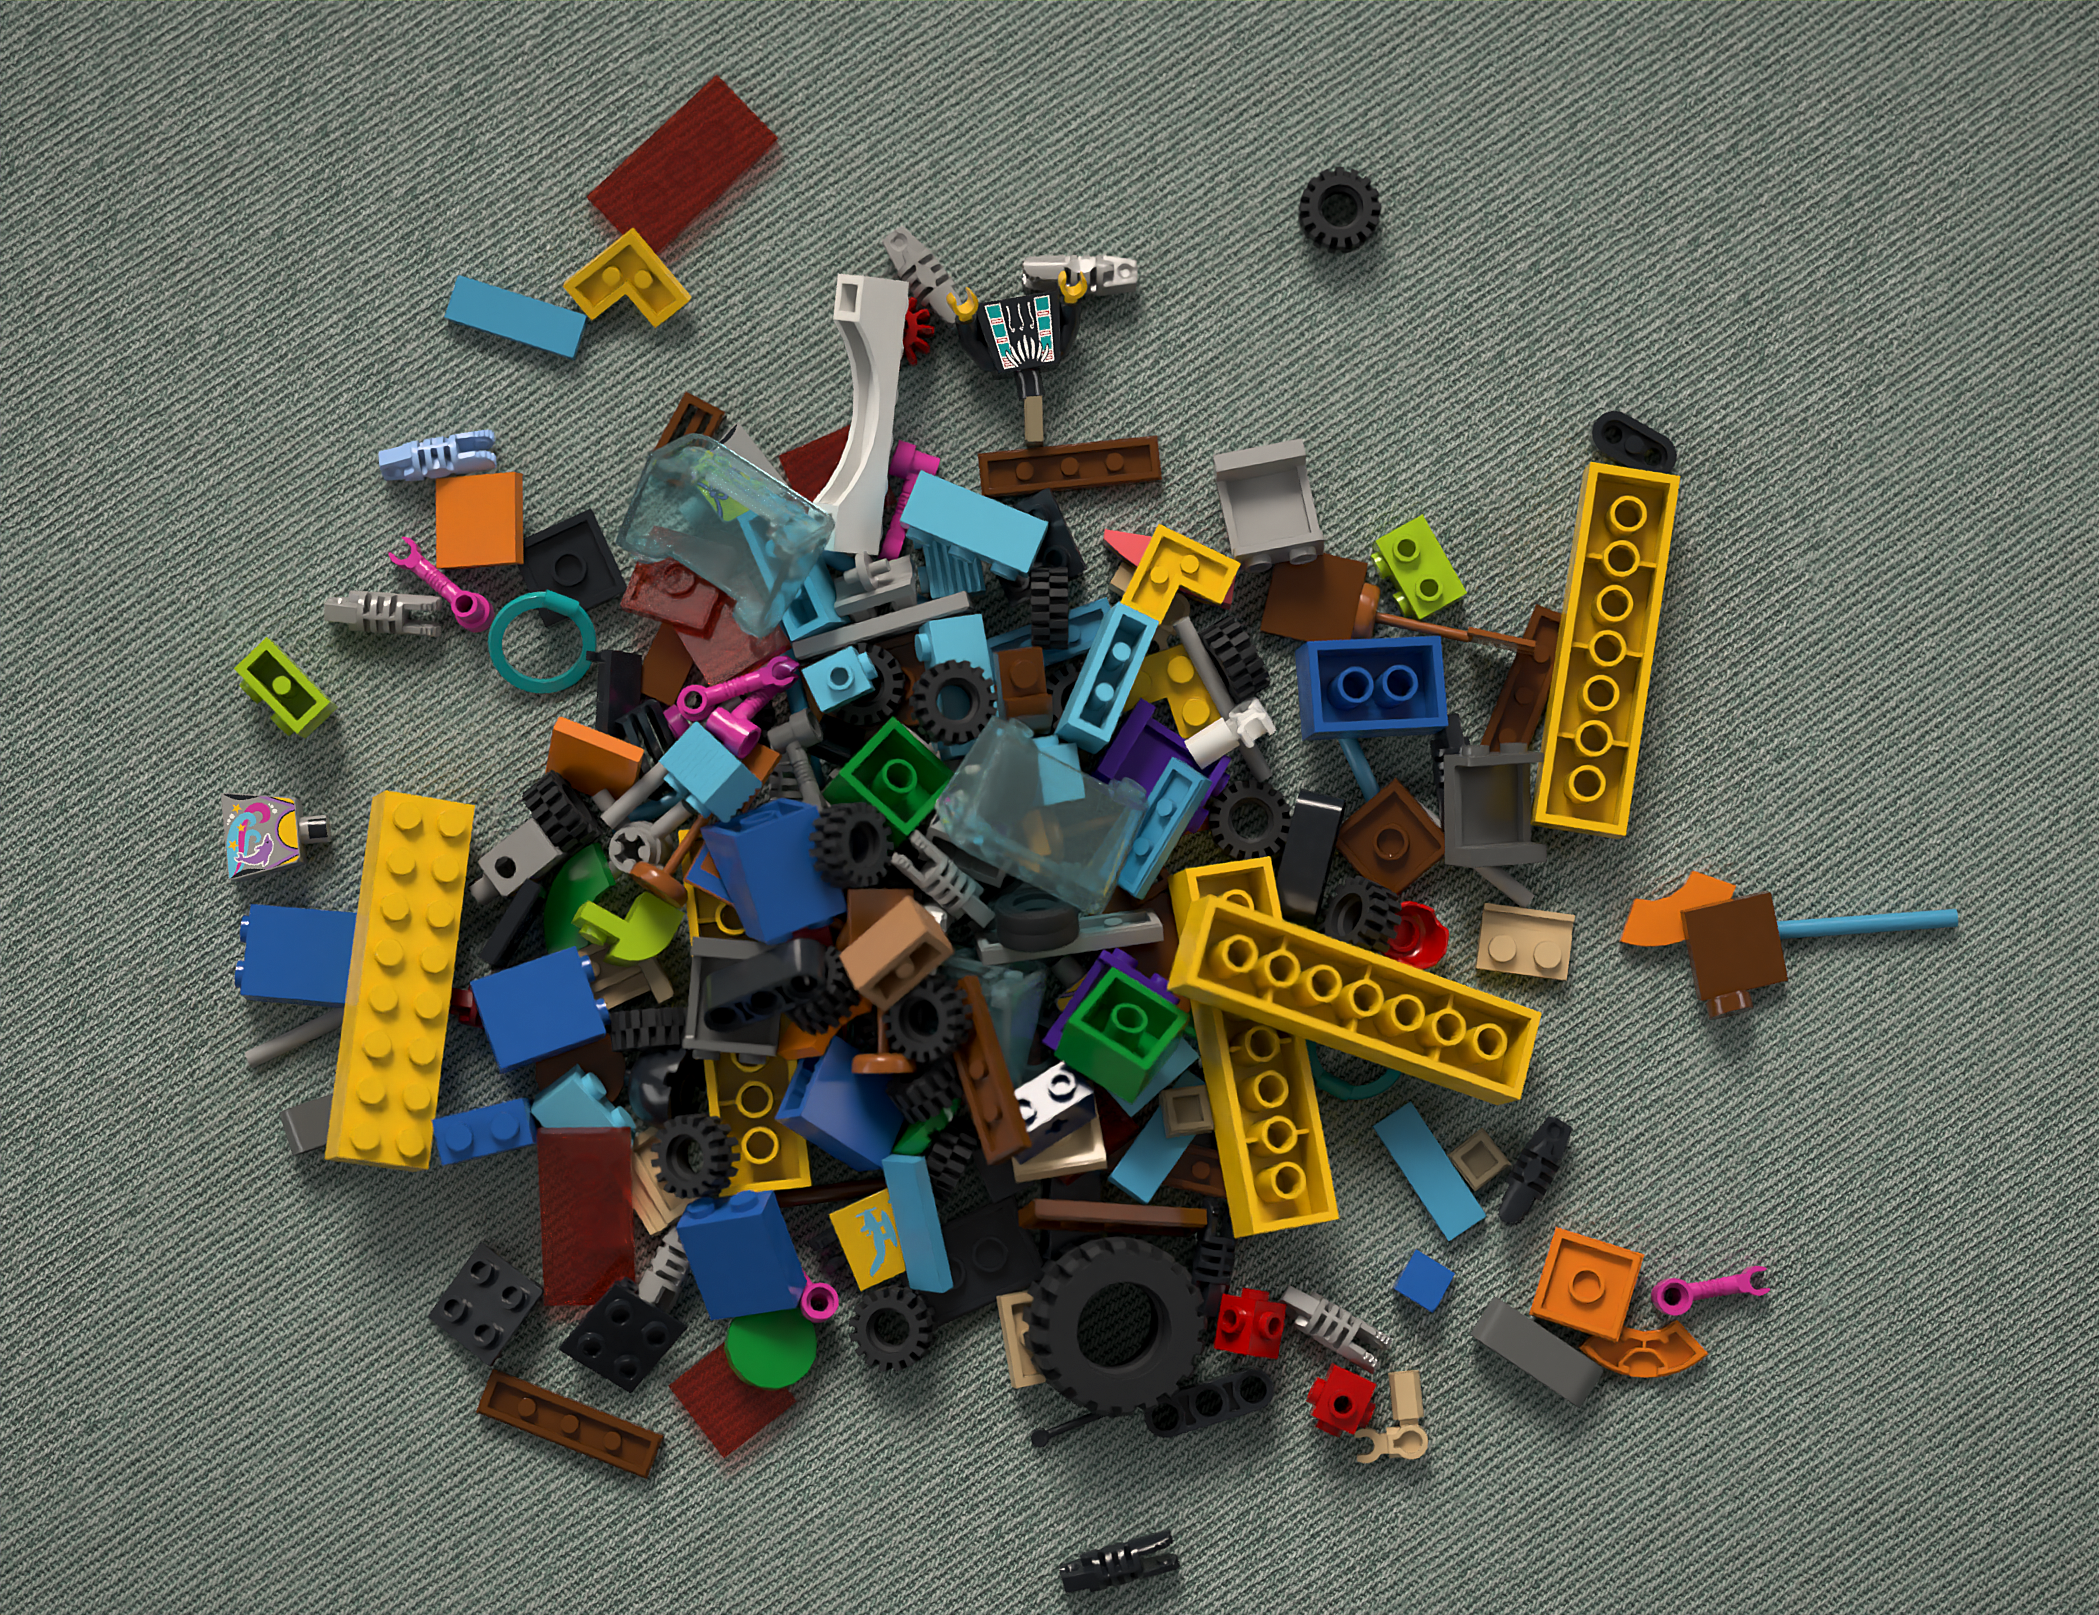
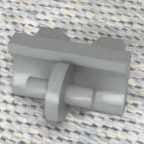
(875, 584)

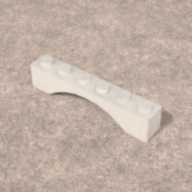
(872, 326)

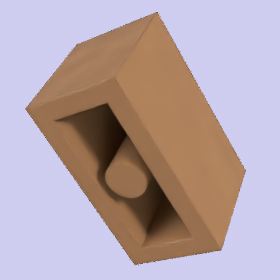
(896, 953)

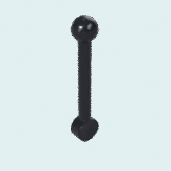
(1041, 1436)

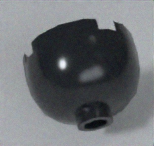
(664, 1083)

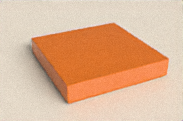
(479, 521)
(593, 759)
(1586, 1285)

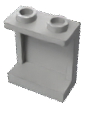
(1268, 505)

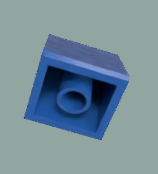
(770, 870)

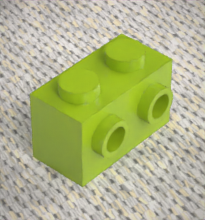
(1417, 570)
(286, 688)

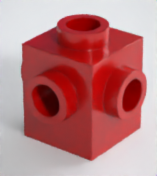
(1250, 1324)
(1335, 1384)

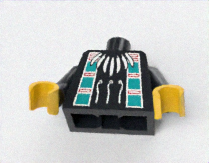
(1021, 333)

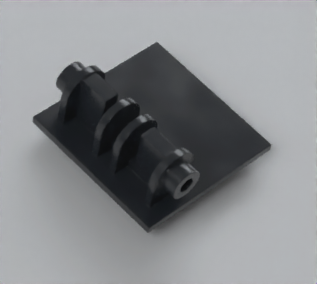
(1055, 551)
(486, 1304)
(623, 1336)

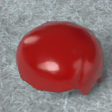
(1420, 937)

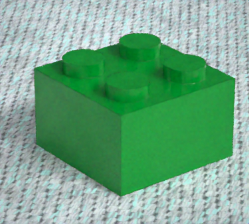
(894, 776)
(1122, 1035)

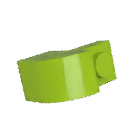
(636, 938)

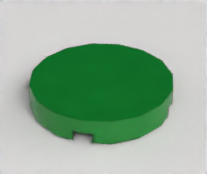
(914, 1138)
(771, 1348)

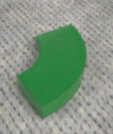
(580, 880)

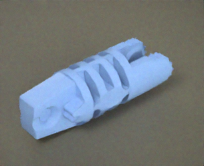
(439, 457)

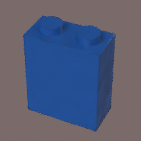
(295, 955)
(540, 1009)
(842, 1109)
(486, 1131)
(741, 1254)

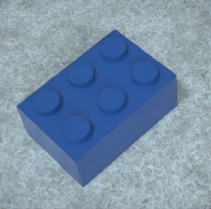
(1371, 688)

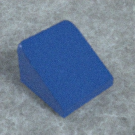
(1423, 1281)

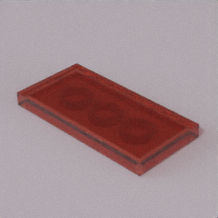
(684, 166)
(585, 1212)

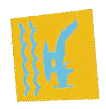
(870, 1239)

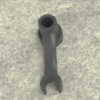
(794, 739)

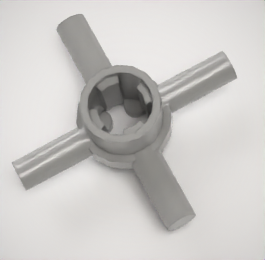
(655, 835)

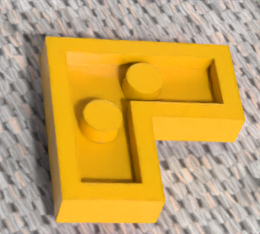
(632, 270)
(1173, 563)
(1174, 677)

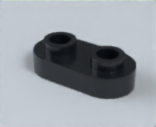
(1634, 442)

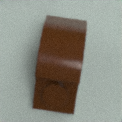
(1023, 688)

